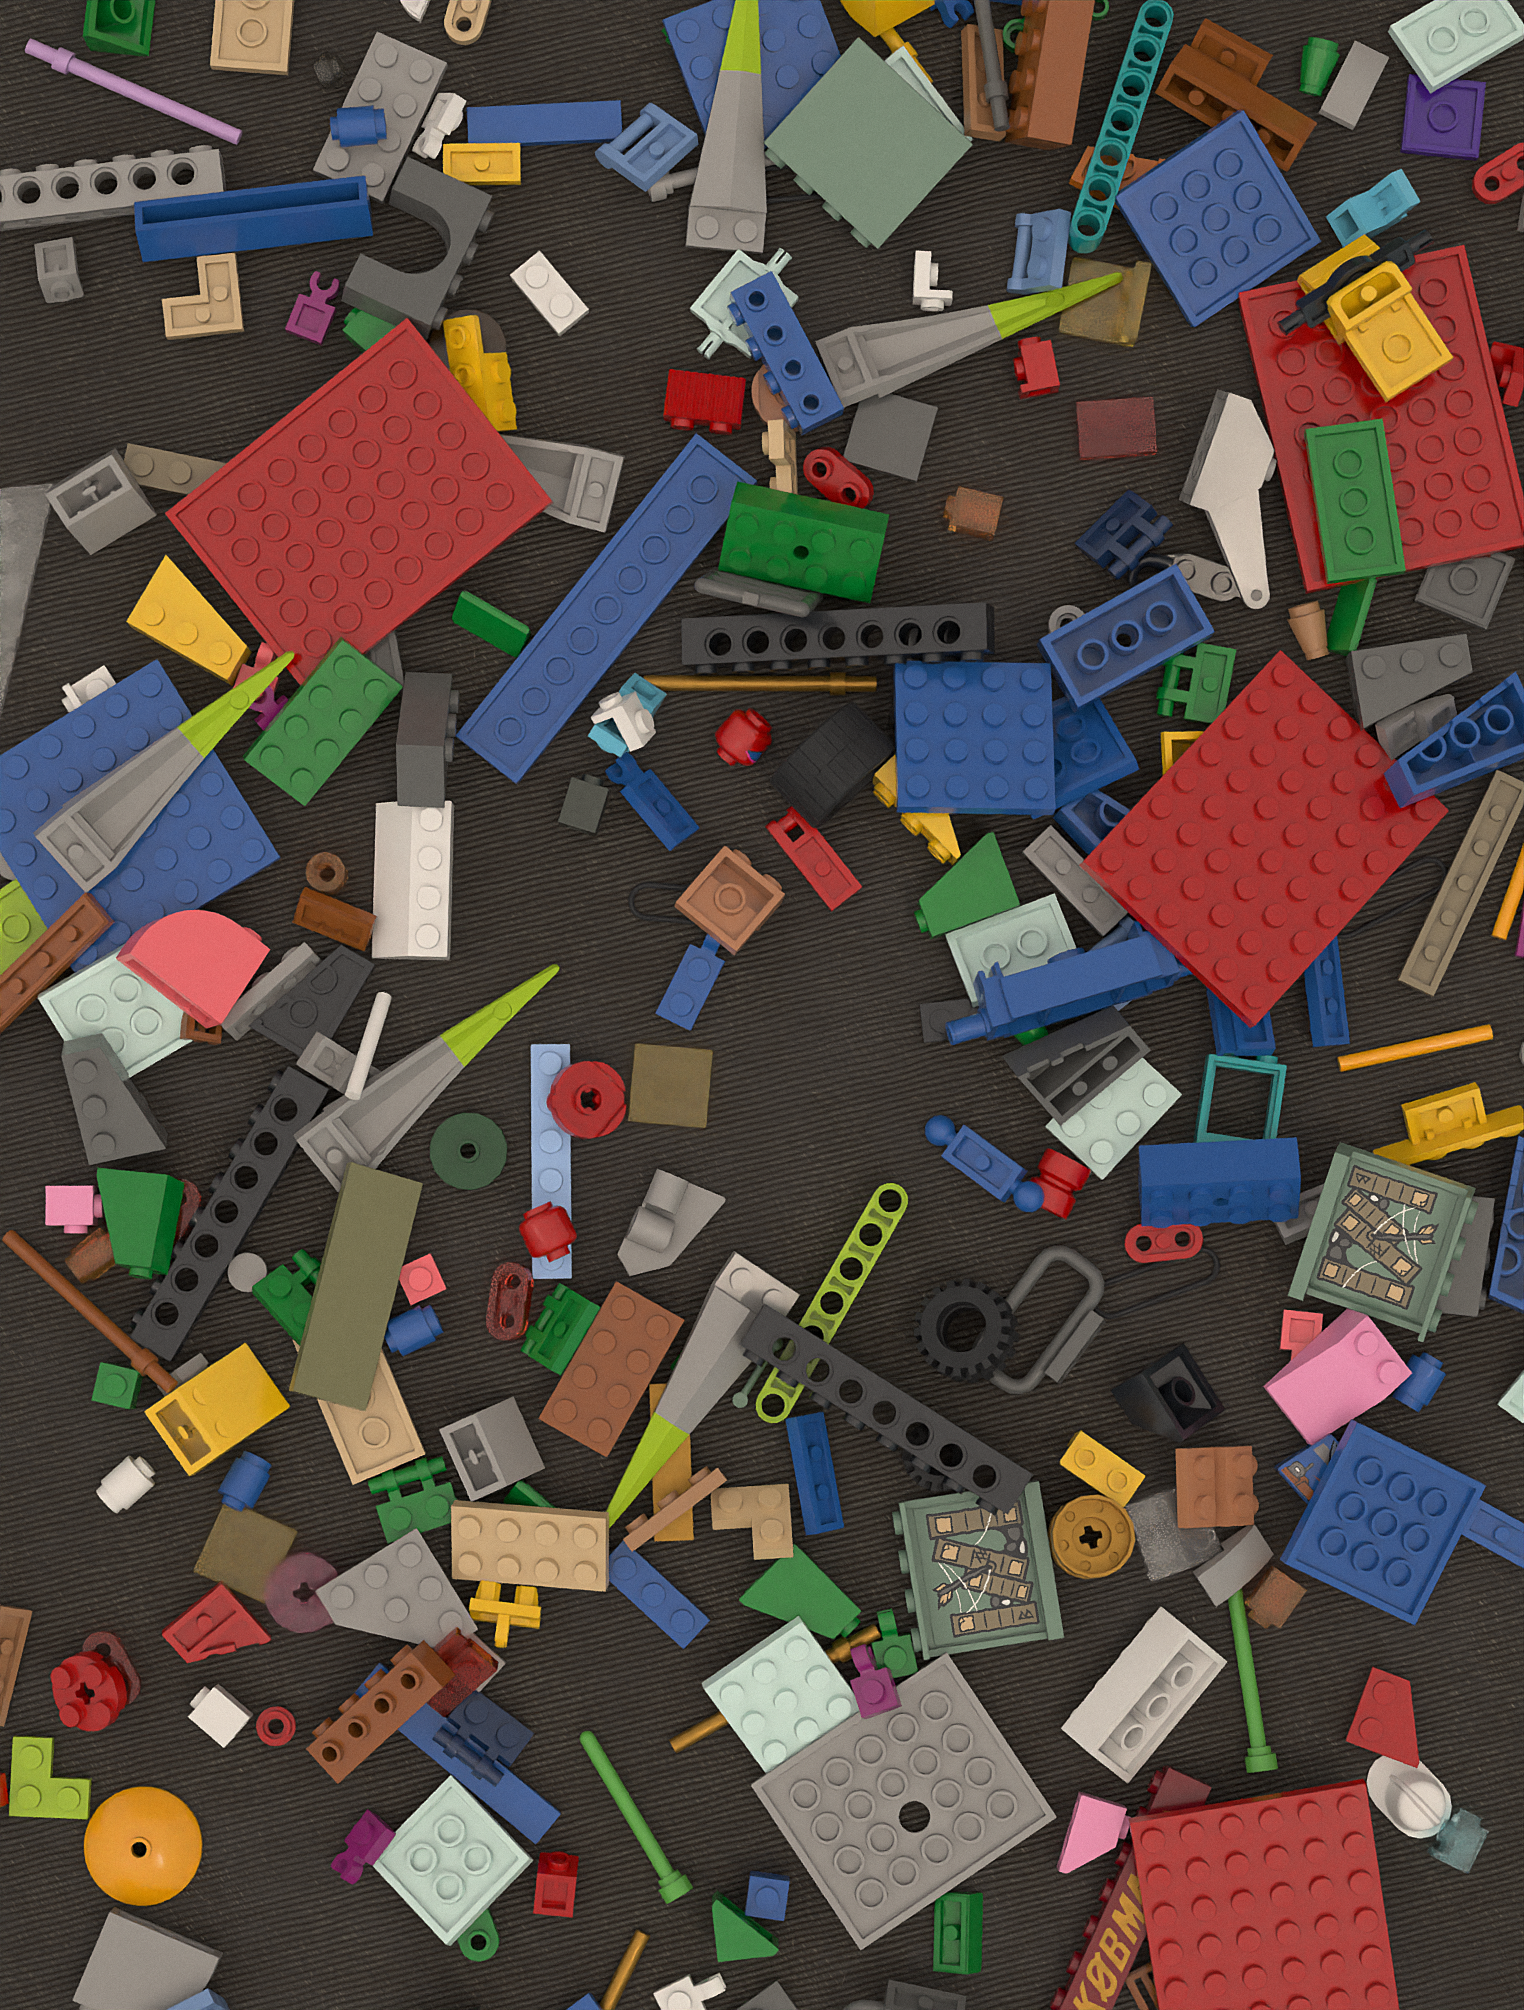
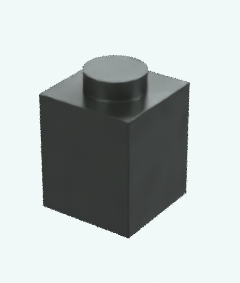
(584, 805)

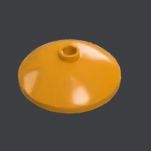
(165, 1828)

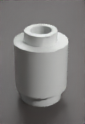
(126, 1483)

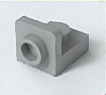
(58, 270)

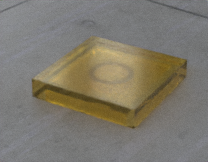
(670, 1085)
(244, 1550)

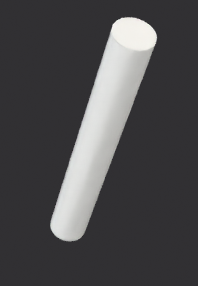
(368, 1046)

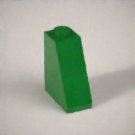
(968, 892)
(141, 1218)
(803, 1589)

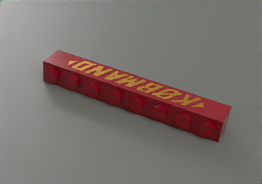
(1120, 1927)

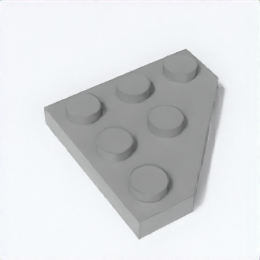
(398, 1595)

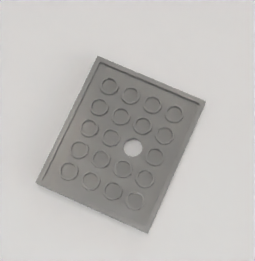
(847, 1788)

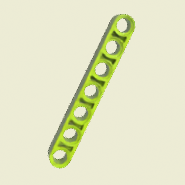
(845, 1288)

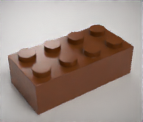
(1048, 72)
(611, 1369)

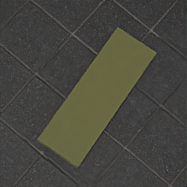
(356, 1287)

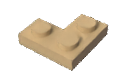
(215, 309)
(781, 448)
(762, 1508)

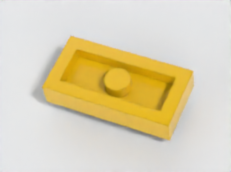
(483, 163)

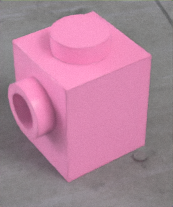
(73, 1207)

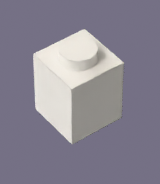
(219, 1714)

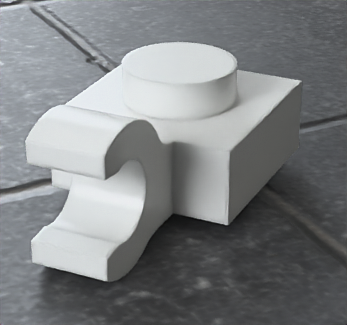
(689, 1996)

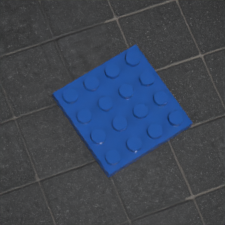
(793, 53)
(1216, 218)
(974, 738)
(1382, 1522)

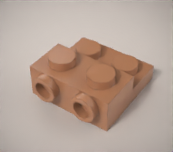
(730, 899)
(1215, 1486)

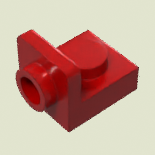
(1509, 370)
(556, 1884)

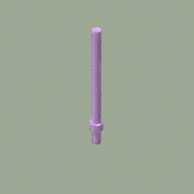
(65, 62)

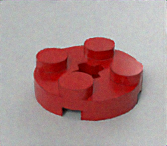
(566, 1105)
(73, 1702)

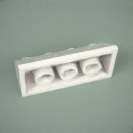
(413, 882)
(1144, 1695)

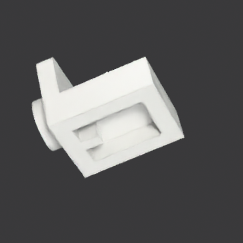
(925, 276)
(87, 688)

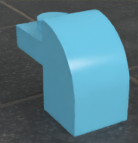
(1374, 209)
(607, 733)

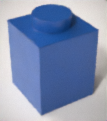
(767, 1895)

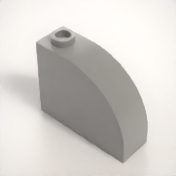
(143, 1966)

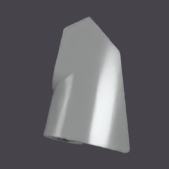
(666, 1223)

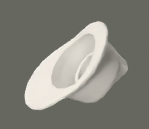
(1409, 1796)

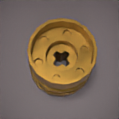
(1099, 1515)

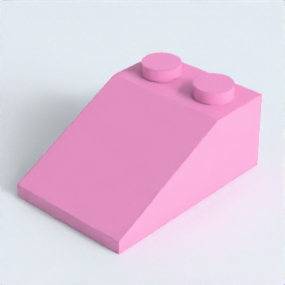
(1337, 1376)

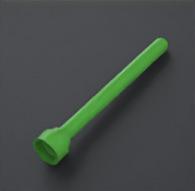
(1259, 1755)
(671, 1882)

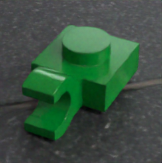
(893, 1649)

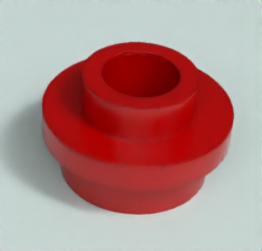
(270, 1737)

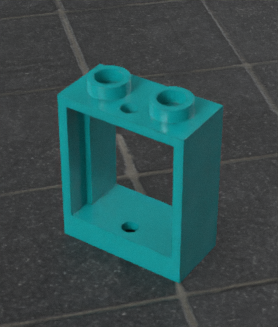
(1262, 1065)

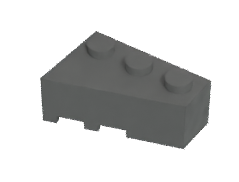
(1404, 674)
(425, 739)
(1077, 1061)
(107, 1104)
(1466, 1291)

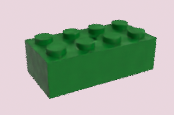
(803, 542)

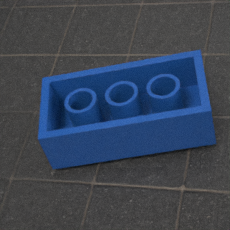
(1156, 615)
(1219, 1182)

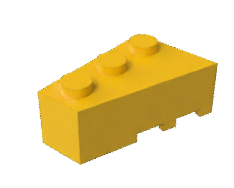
(185, 623)

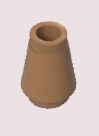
(1309, 629)

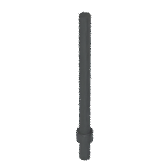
(995, 88)

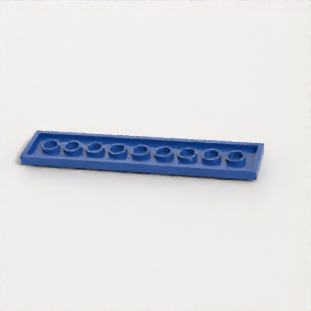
(604, 610)

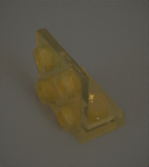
(1113, 313)

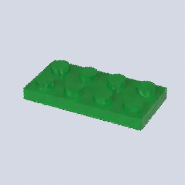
(1354, 501)
(322, 721)

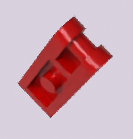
(815, 859)

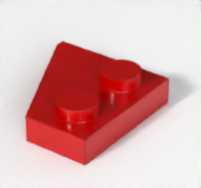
(214, 1626)
(1386, 1718)

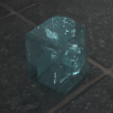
(1459, 1840)

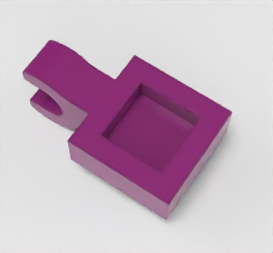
(875, 1688)

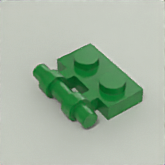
(1207, 687)
(286, 1296)
(559, 1328)
(419, 1510)

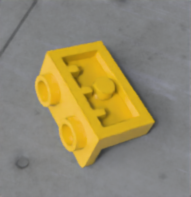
(1101, 1468)

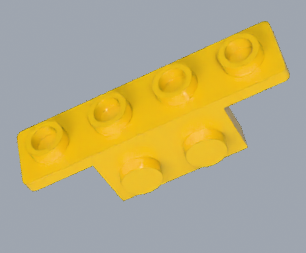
(480, 373)
(1450, 1123)

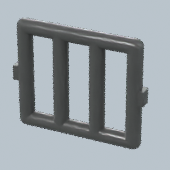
(758, 592)

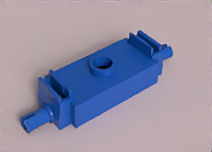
(1067, 987)

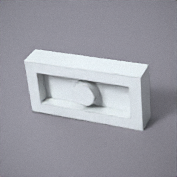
(549, 293)

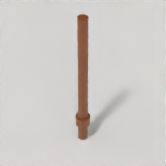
(141, 1359)

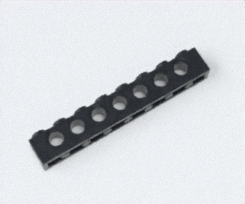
(703, 634)
(170, 1339)
(1008, 1477)

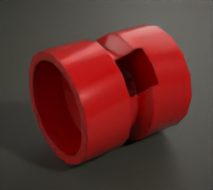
(1058, 1180)

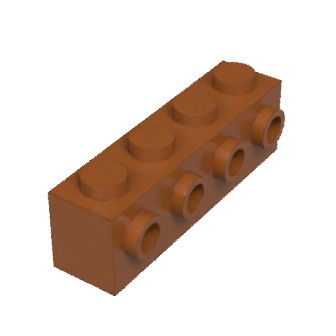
(1216, 93)
(380, 1711)

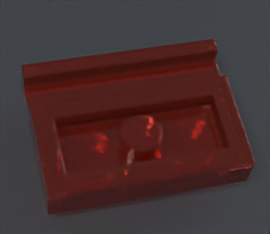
(1116, 428)
(469, 1664)

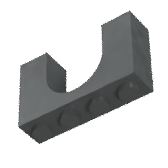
(458, 216)

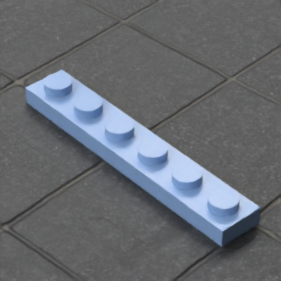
(549, 1150)

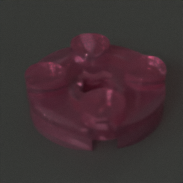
(285, 1578)

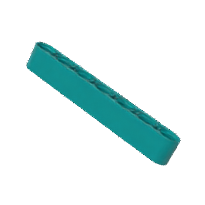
(1125, 109)

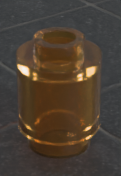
(318, 864)
(91, 1256)

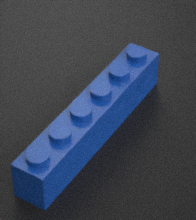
(253, 218)

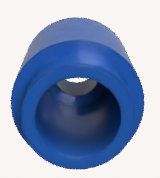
(358, 126)
(413, 1330)
(1422, 1383)
(244, 1481)

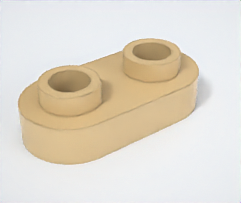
(469, 10)

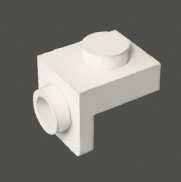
(630, 717)

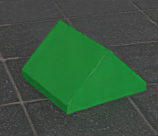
(119, 26)
(737, 1934)

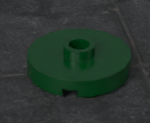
(483, 1166)

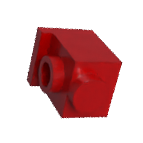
(1036, 367)

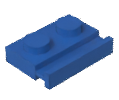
(1235, 1036)

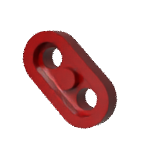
(1504, 172)
(839, 476)
(1162, 1243)

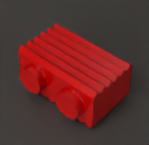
(704, 401)

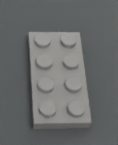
(402, 84)

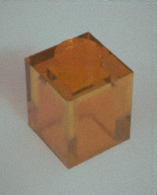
(973, 512)
(1274, 1598)

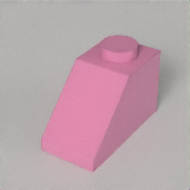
(1092, 1831)

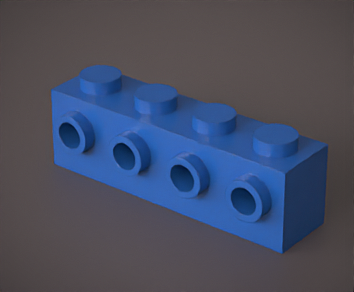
(786, 354)

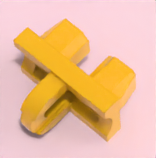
(522, 1612)

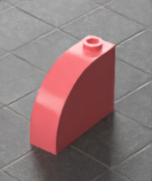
(196, 961)

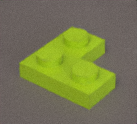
(34, 1788)

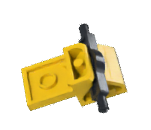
(1371, 308)

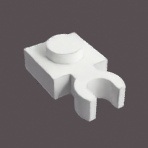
(440, 121)

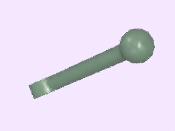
(740, 1399)

